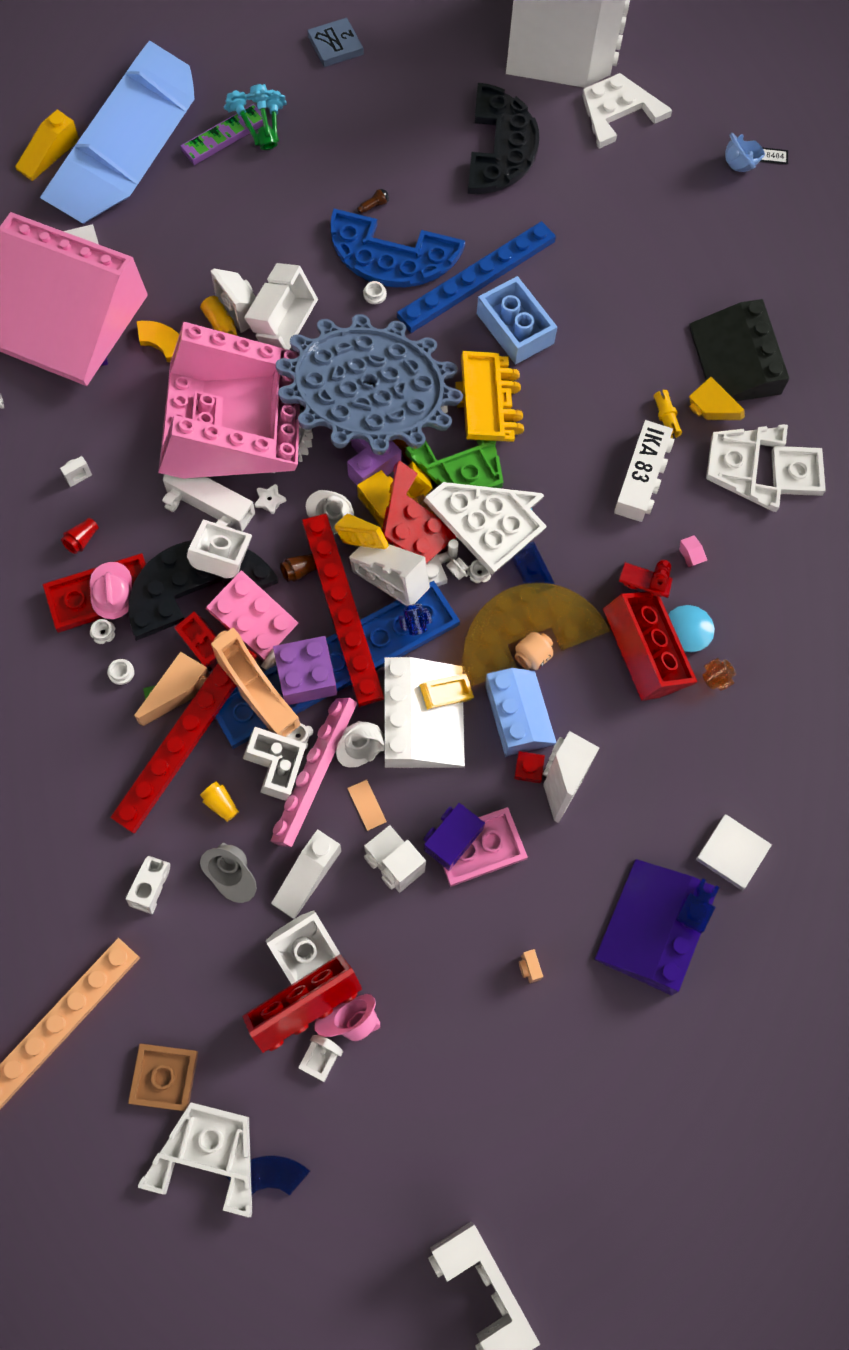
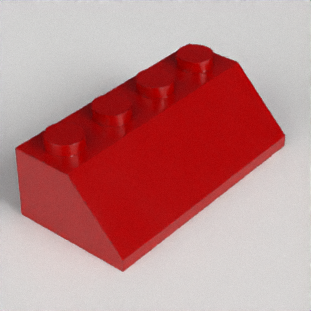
(649, 645)
(302, 1003)

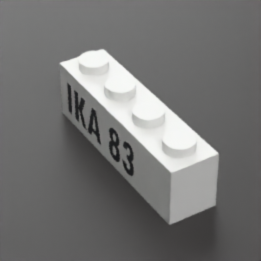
(643, 471)

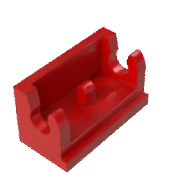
(199, 638)

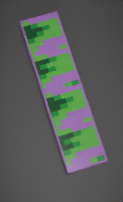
(221, 135)

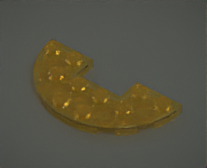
(516, 614)

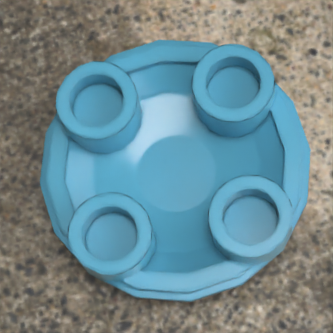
(692, 627)

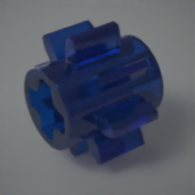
(415, 619)

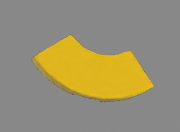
(158, 336)

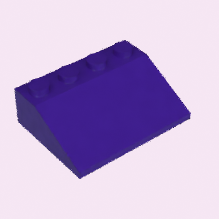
(644, 931)

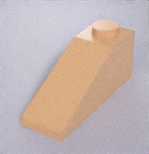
(175, 688)

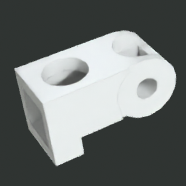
(148, 884)

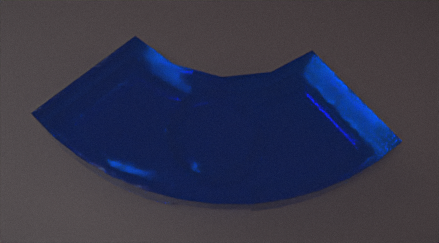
(276, 1173)

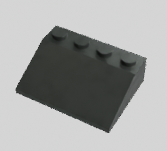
(741, 351)

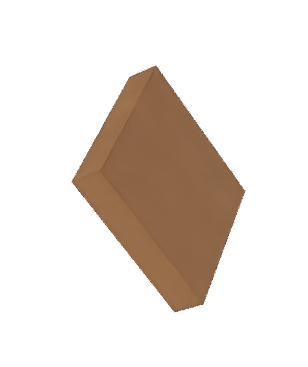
(163, 1077)

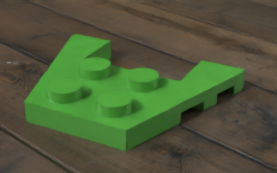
(471, 467)

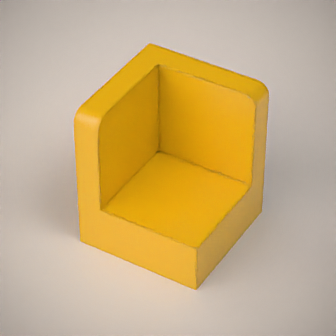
(421, 484)

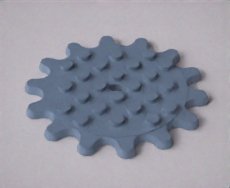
(332, 386)

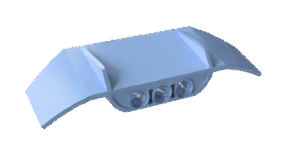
(123, 136)

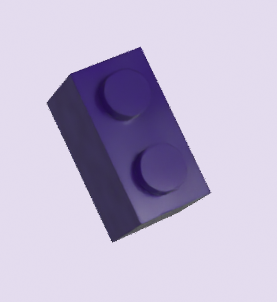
(453, 836)

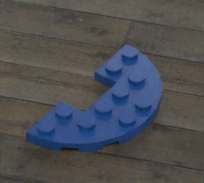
(387, 261)

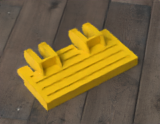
(486, 394)

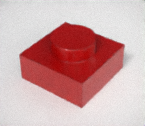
(529, 767)

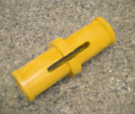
(667, 412)

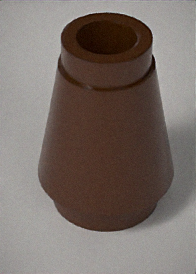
(297, 567)

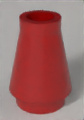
(79, 536)

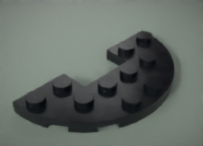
(514, 141)
(171, 577)

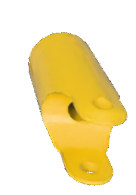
(218, 315)

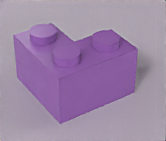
(367, 463)

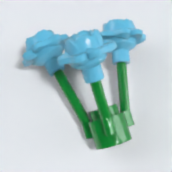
(270, 99)

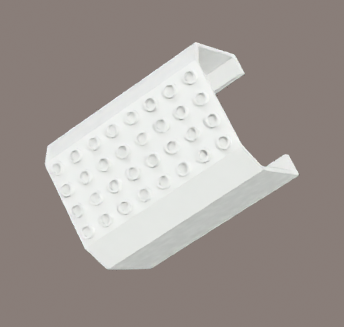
(566, 39)

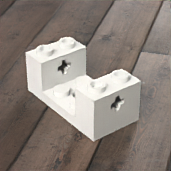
(461, 1252)

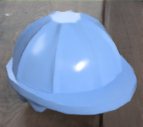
(743, 154)

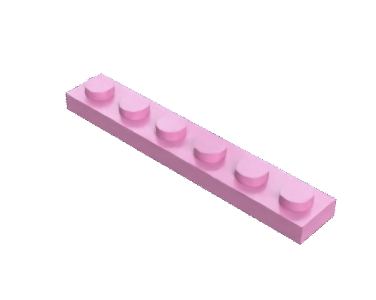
(310, 778)

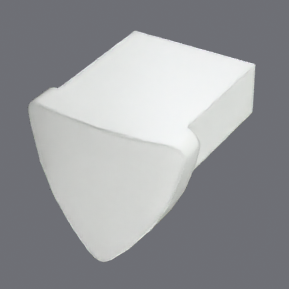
(320, 1057)

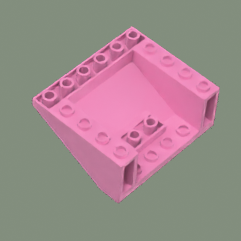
(63, 298)
(227, 408)

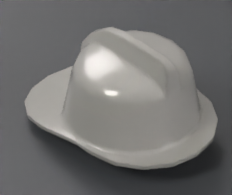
(229, 872)

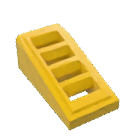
(360, 532)

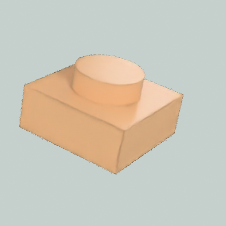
(530, 966)

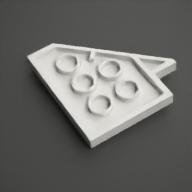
(488, 519)

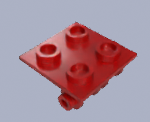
(656, 583)

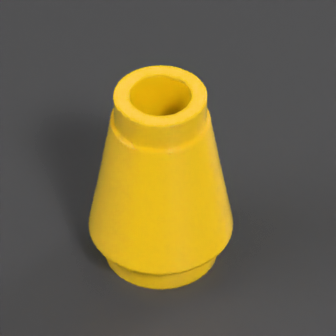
(219, 801)

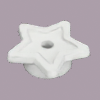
(269, 505)

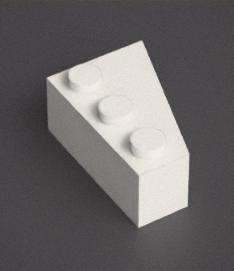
(393, 571)

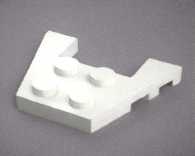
(617, 98)
(735, 462)
(211, 1142)

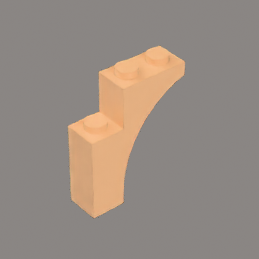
(253, 684)

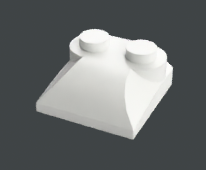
(218, 549)
(302, 946)

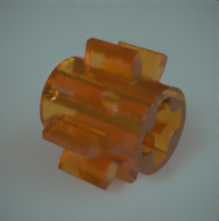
(719, 674)

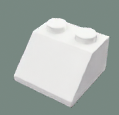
(234, 295)

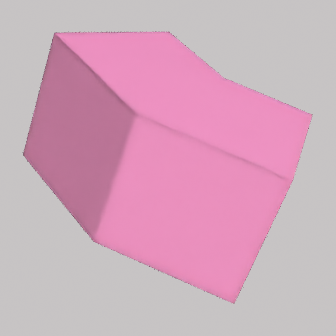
(692, 551)

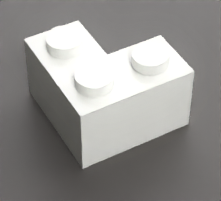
(280, 756)
(395, 858)

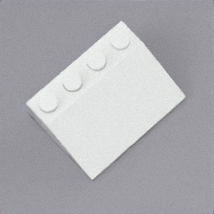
(412, 732)

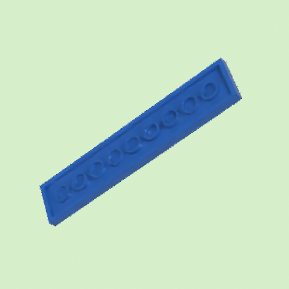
(384, 640)

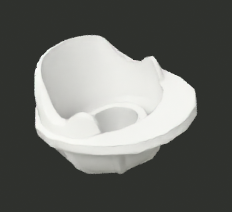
(331, 503)
(360, 744)

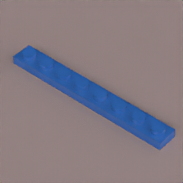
(476, 277)

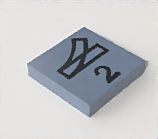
(335, 42)

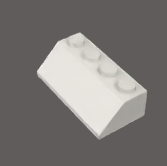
(566, 771)

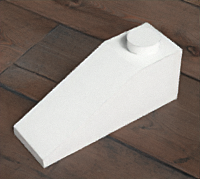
(306, 873)

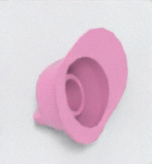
(110, 590)
(351, 1019)

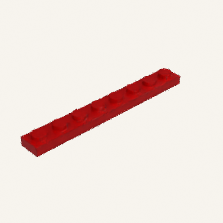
(343, 610)
(175, 749)

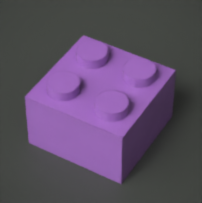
(305, 670)

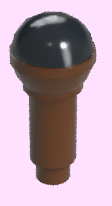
(379, 198)

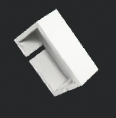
(281, 306)

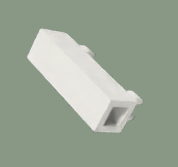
(210, 497)

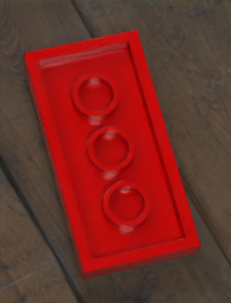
(71, 599)

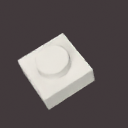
(76, 471)

